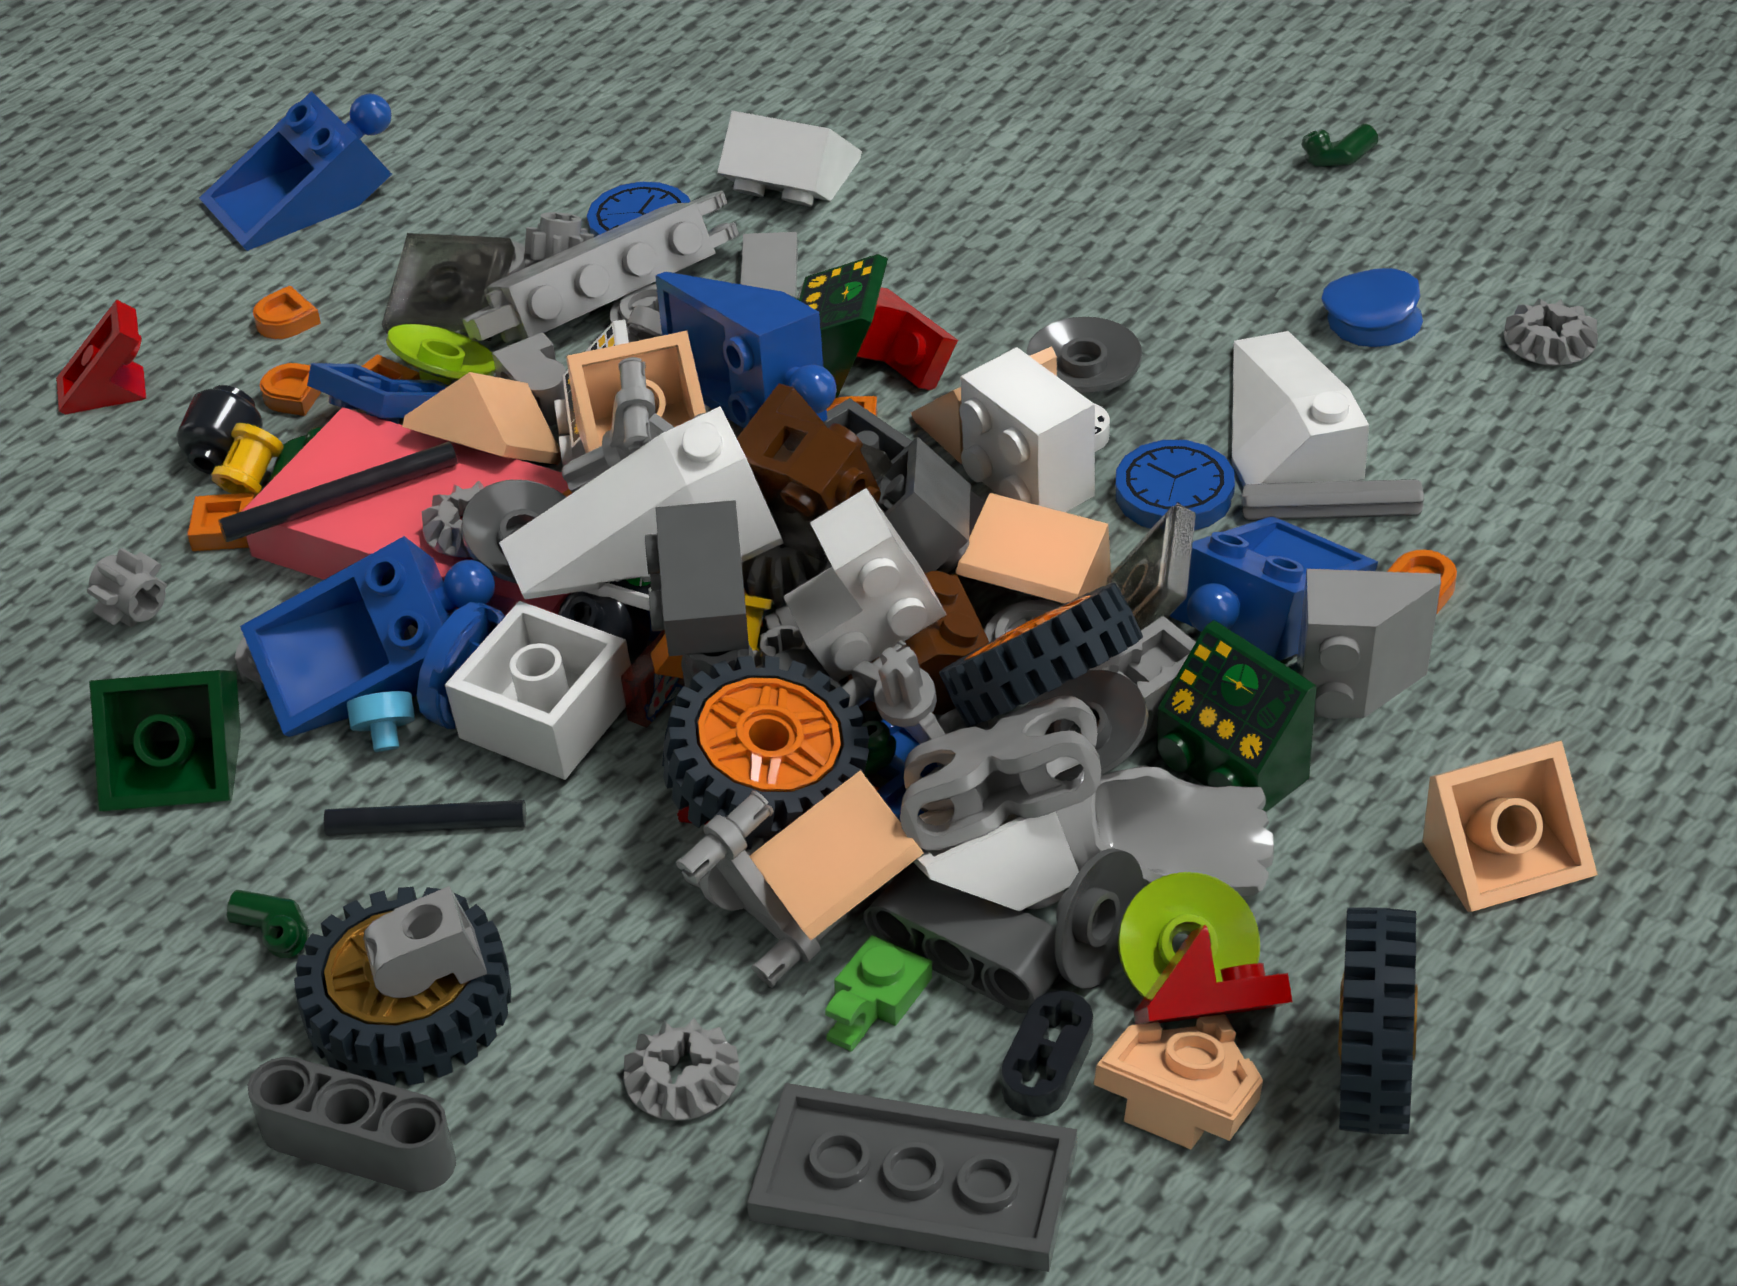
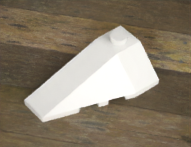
(1292, 416)
(603, 525)

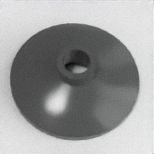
(1090, 352)
(498, 513)
(1118, 711)
(1092, 915)

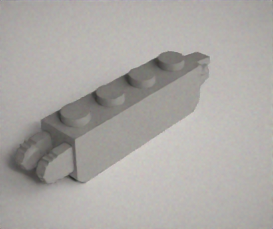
(600, 270)

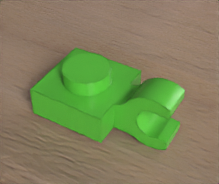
(875, 984)

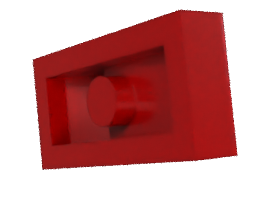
(907, 341)
(103, 365)
(1190, 987)

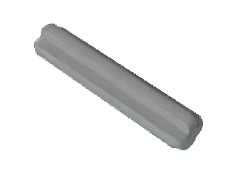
(1333, 499)

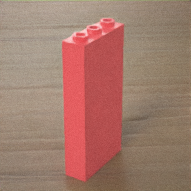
(353, 530)

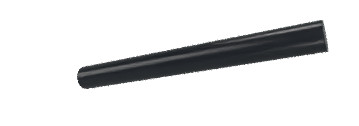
(337, 491)

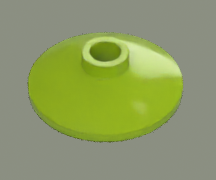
(439, 352)
(1179, 906)

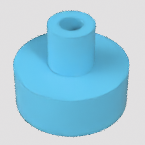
(381, 716)

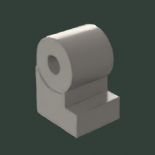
(535, 364)
(421, 945)

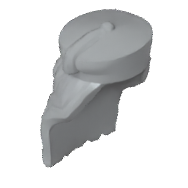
(1174, 827)

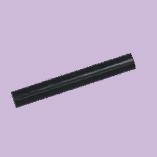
(425, 817)

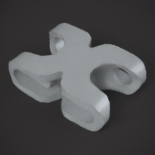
(1000, 772)

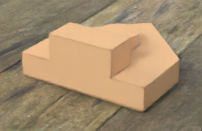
(1182, 1079)

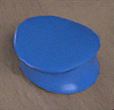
(1374, 307)

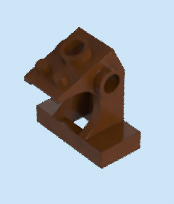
(802, 457)

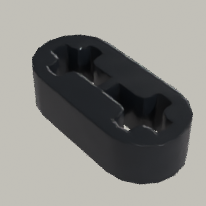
(1061, 1058)

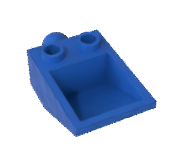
(301, 171)
(746, 343)
(1256, 581)
(353, 634)

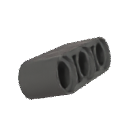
(967, 938)
(352, 1124)

